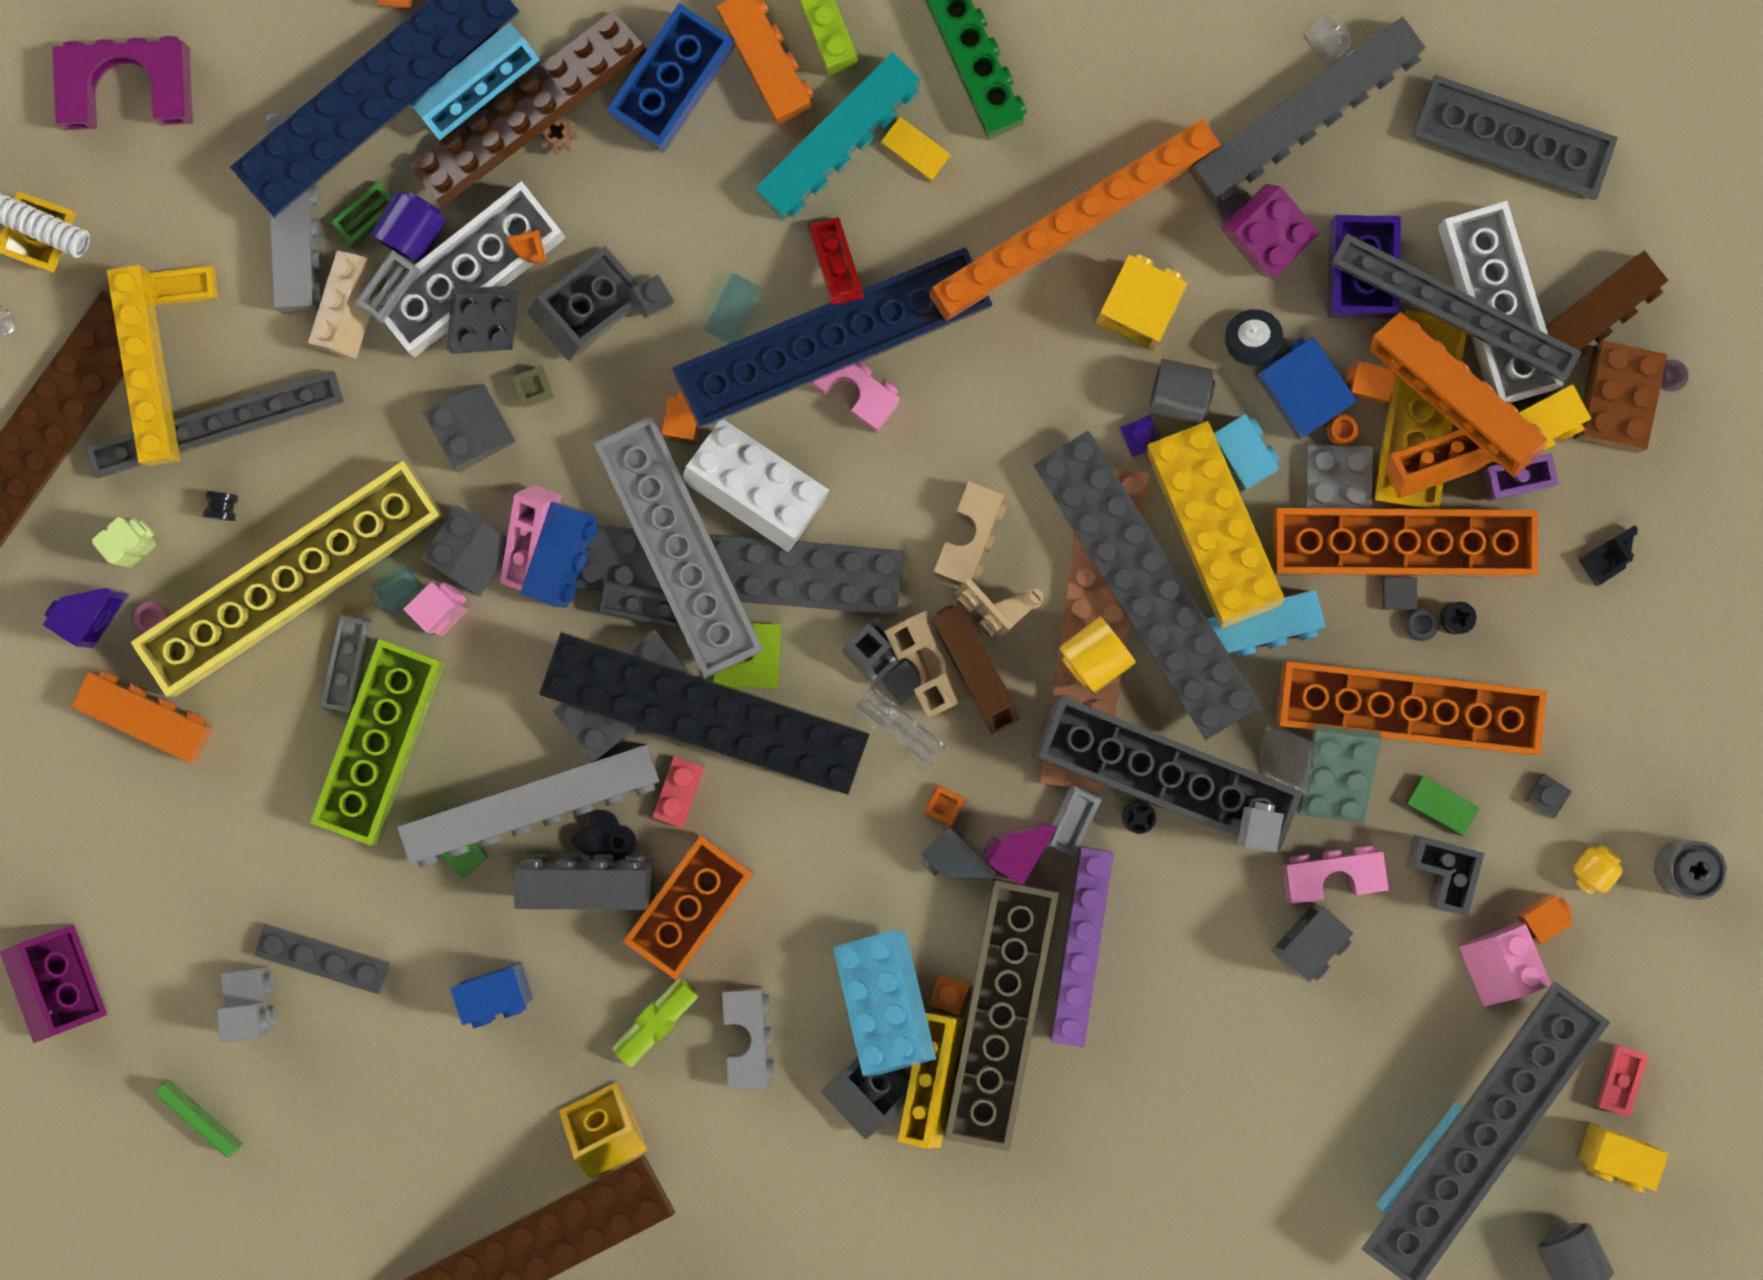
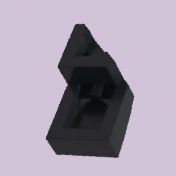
(1610, 557)

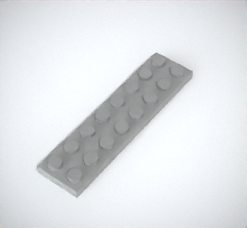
(678, 547)

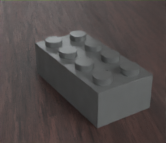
(600, 733)
(584, 882)

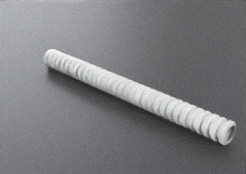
(43, 227)

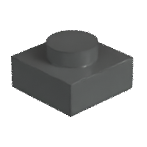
(651, 296)
(1548, 796)

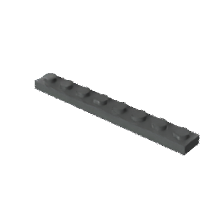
(1456, 308)
(226, 421)

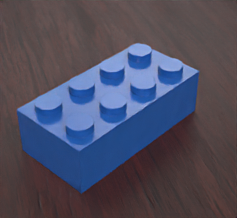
(671, 78)

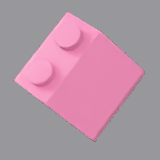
(1504, 964)

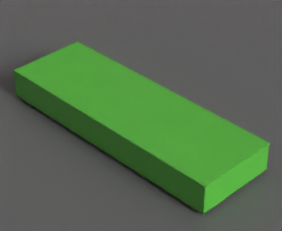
(198, 1119)

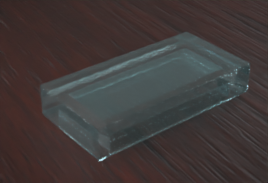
(732, 309)

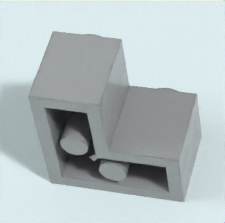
(246, 1004)

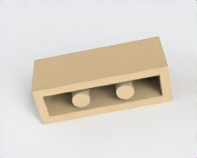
(339, 321)

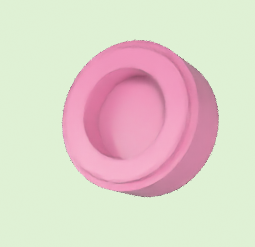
(149, 615)

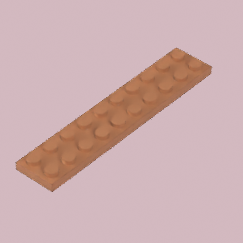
(1085, 601)

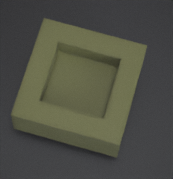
(532, 387)

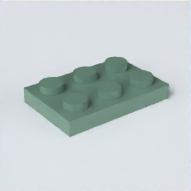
(1343, 773)

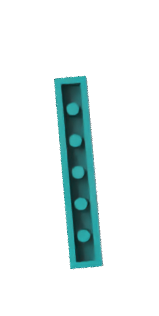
(838, 136)

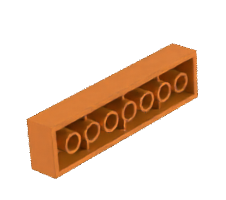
(1404, 542)
(1412, 707)

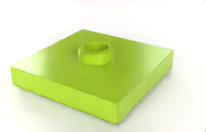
(760, 669)

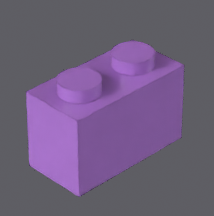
(1536, 476)

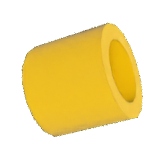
(1096, 656)

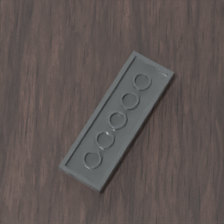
(1515, 137)

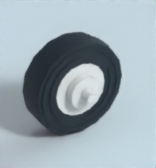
(1254, 337)

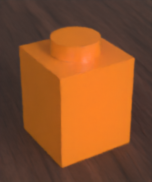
(1370, 382)
(679, 421)
(1546, 918)

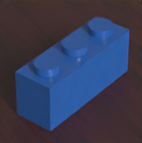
(559, 555)

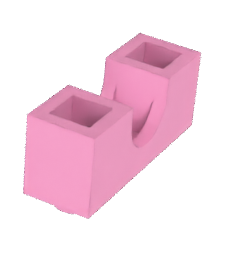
(875, 400)
(437, 607)
(1306, 877)

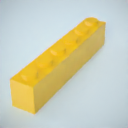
(143, 365)

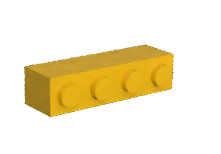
(932, 1085)

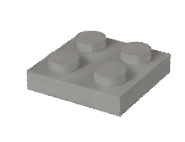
(1338, 477)

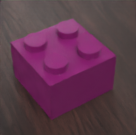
(1270, 231)

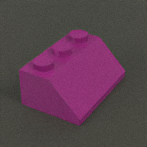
(1018, 850)
(53, 983)

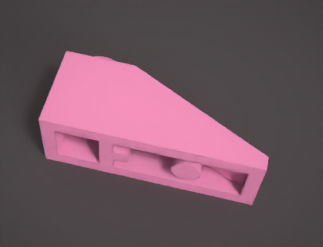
(525, 526)

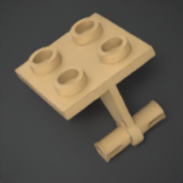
(997, 617)

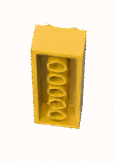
(1214, 525)

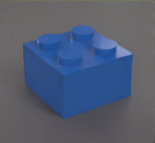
(492, 994)

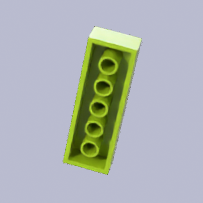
(377, 742)

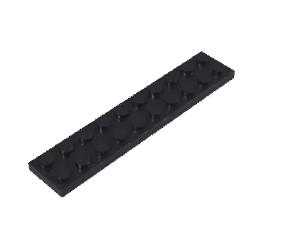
(703, 713)

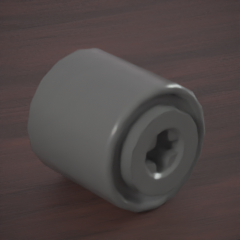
(1182, 392)
(1673, 869)
(1575, 1254)

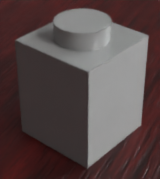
(1260, 828)

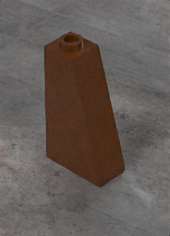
(975, 668)

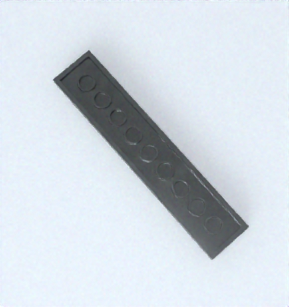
(764, 572)
(1147, 585)
(1486, 1135)

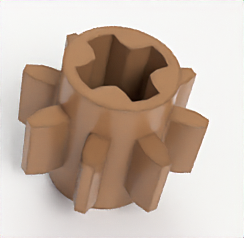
(553, 141)

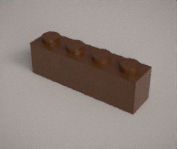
(1608, 303)

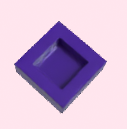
(1138, 435)

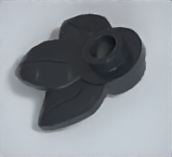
(601, 835)

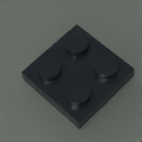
(482, 319)

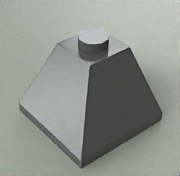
(954, 858)

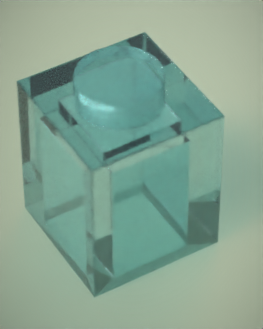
(396, 589)

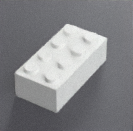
(754, 485)

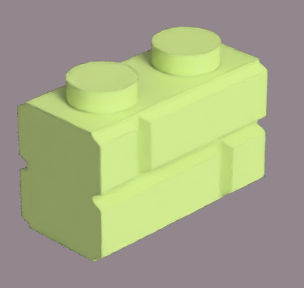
(125, 541)

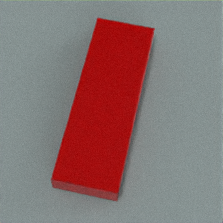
(835, 261)

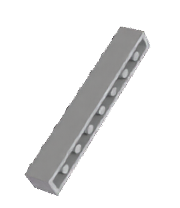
(528, 804)

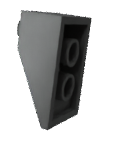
(584, 303)

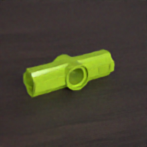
(655, 1022)

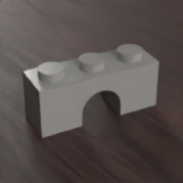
(747, 1009)

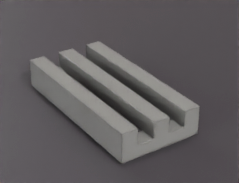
(397, 294)

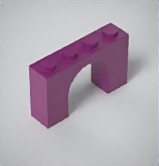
(81, 67)

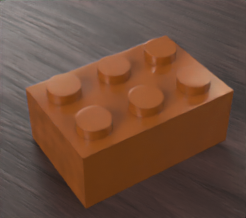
(1622, 396)

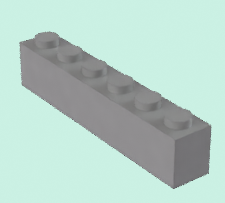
(295, 249)

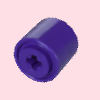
(409, 226)

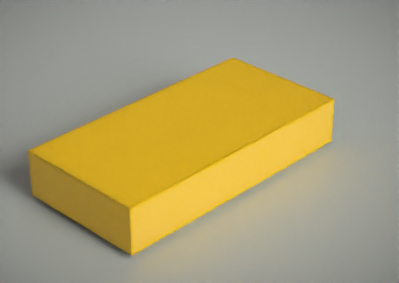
(915, 149)
(184, 285)

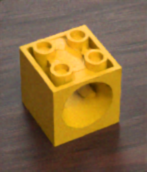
(1142, 301)

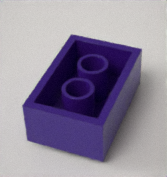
(1349, 295)

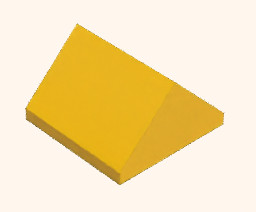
(27, 249)

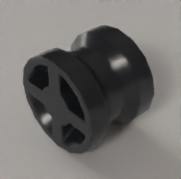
(220, 506)
(1451, 620)
(1146, 818)

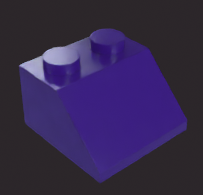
(84, 616)

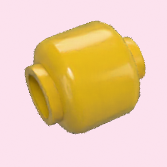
(1598, 869)

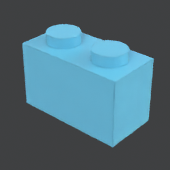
(1246, 453)

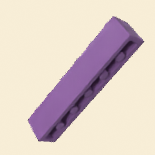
(1081, 946)

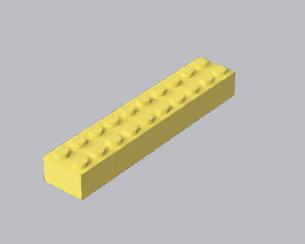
(287, 580)

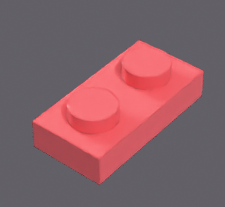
(678, 792)
(1622, 1080)

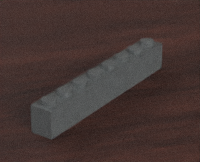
(1307, 110)

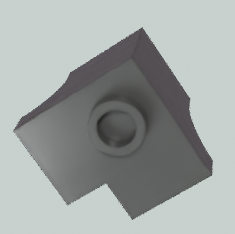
(871, 651)

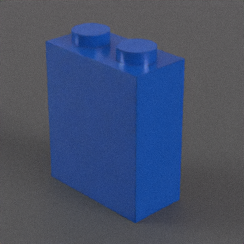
(1305, 387)

